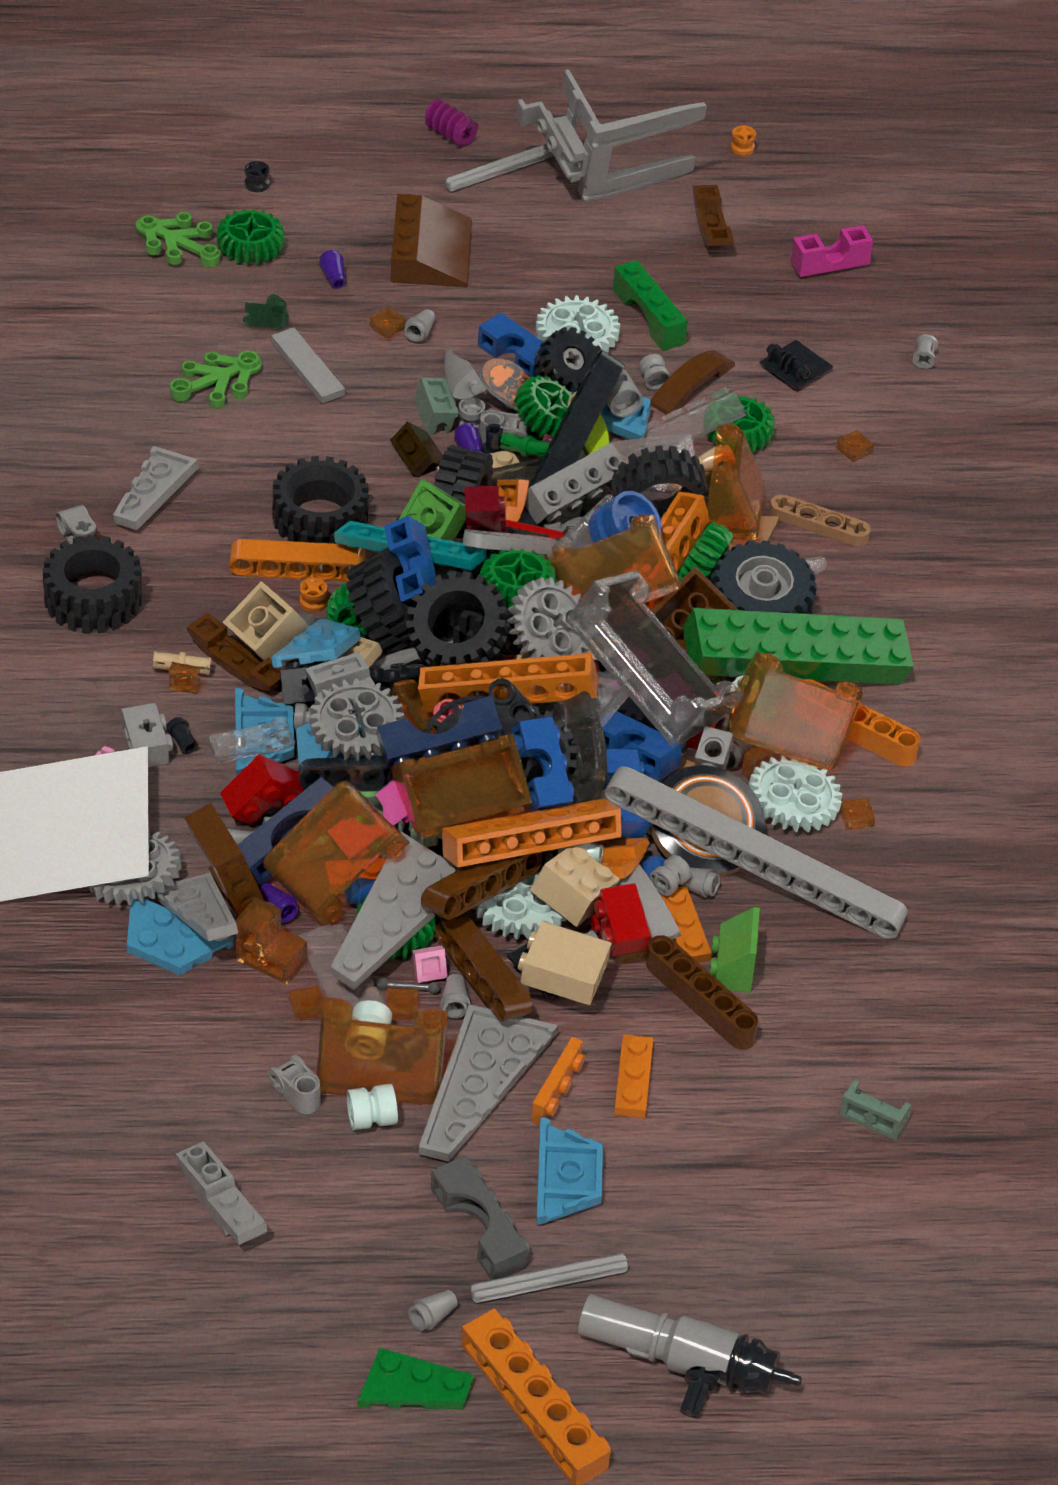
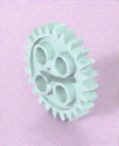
(589, 317)
(796, 793)
(517, 910)

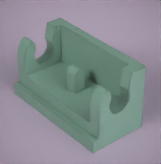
(435, 404)
(873, 1112)

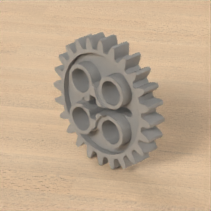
(546, 608)
(338, 728)
(163, 867)

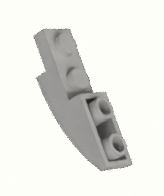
(219, 1195)

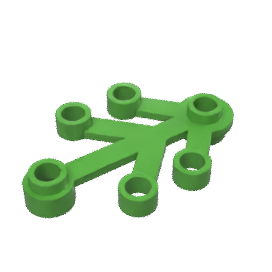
(150, 227)
(244, 365)

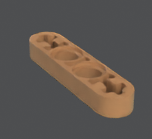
(820, 518)

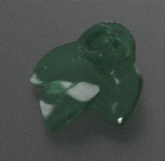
(270, 314)

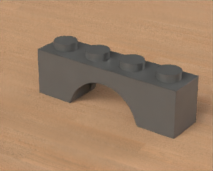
(462, 1189)

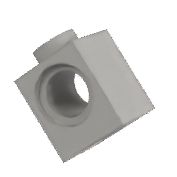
(714, 739)

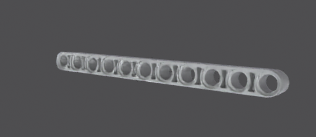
(756, 852)

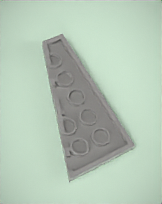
(389, 912)
(479, 1074)

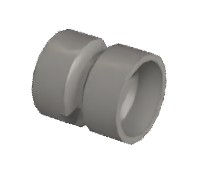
(625, 396)

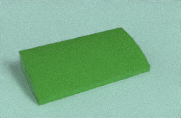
(437, 511)

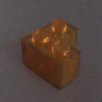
(265, 945)

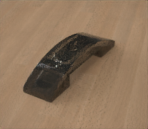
(584, 720)

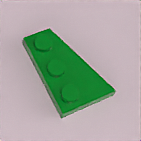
(407, 1380)

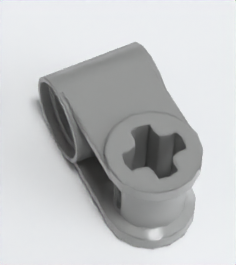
(507, 421)
(75, 523)
(297, 1085)

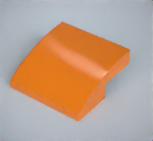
(515, 497)
(623, 854)

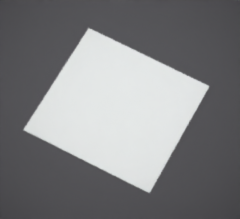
(74, 824)

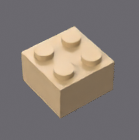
(265, 622)
(573, 883)

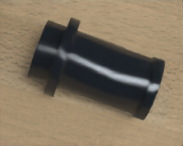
(493, 439)
(179, 730)

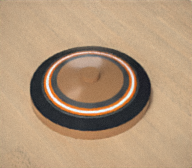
(721, 792)

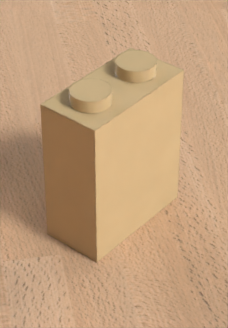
(564, 962)

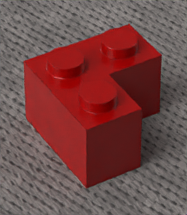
(259, 787)
(621, 919)

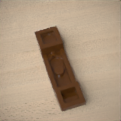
(710, 216)
(688, 378)
(231, 656)

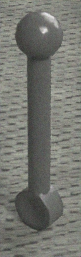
(383, 984)

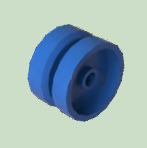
(617, 514)

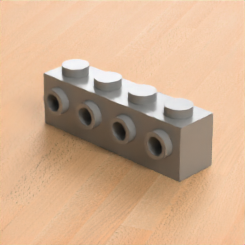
(573, 484)

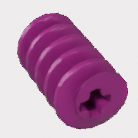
(450, 123)

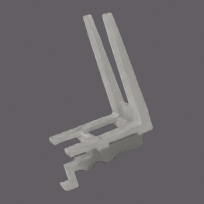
(590, 163)

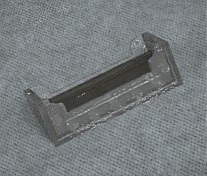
(648, 659)

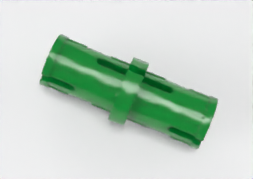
(524, 445)

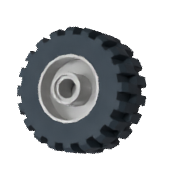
(765, 578)

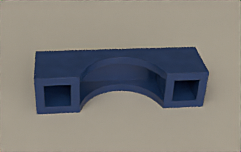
(403, 742)
(269, 834)

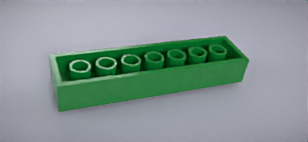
(805, 644)

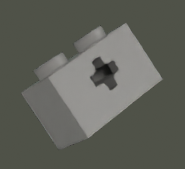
(146, 727)

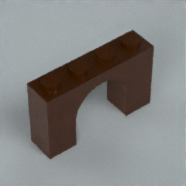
(226, 859)

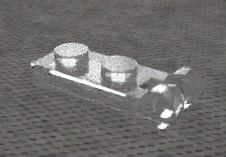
(251, 741)

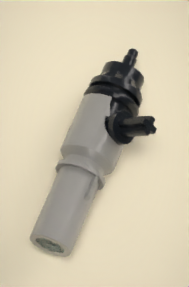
(688, 1347)

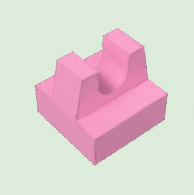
(429, 964)

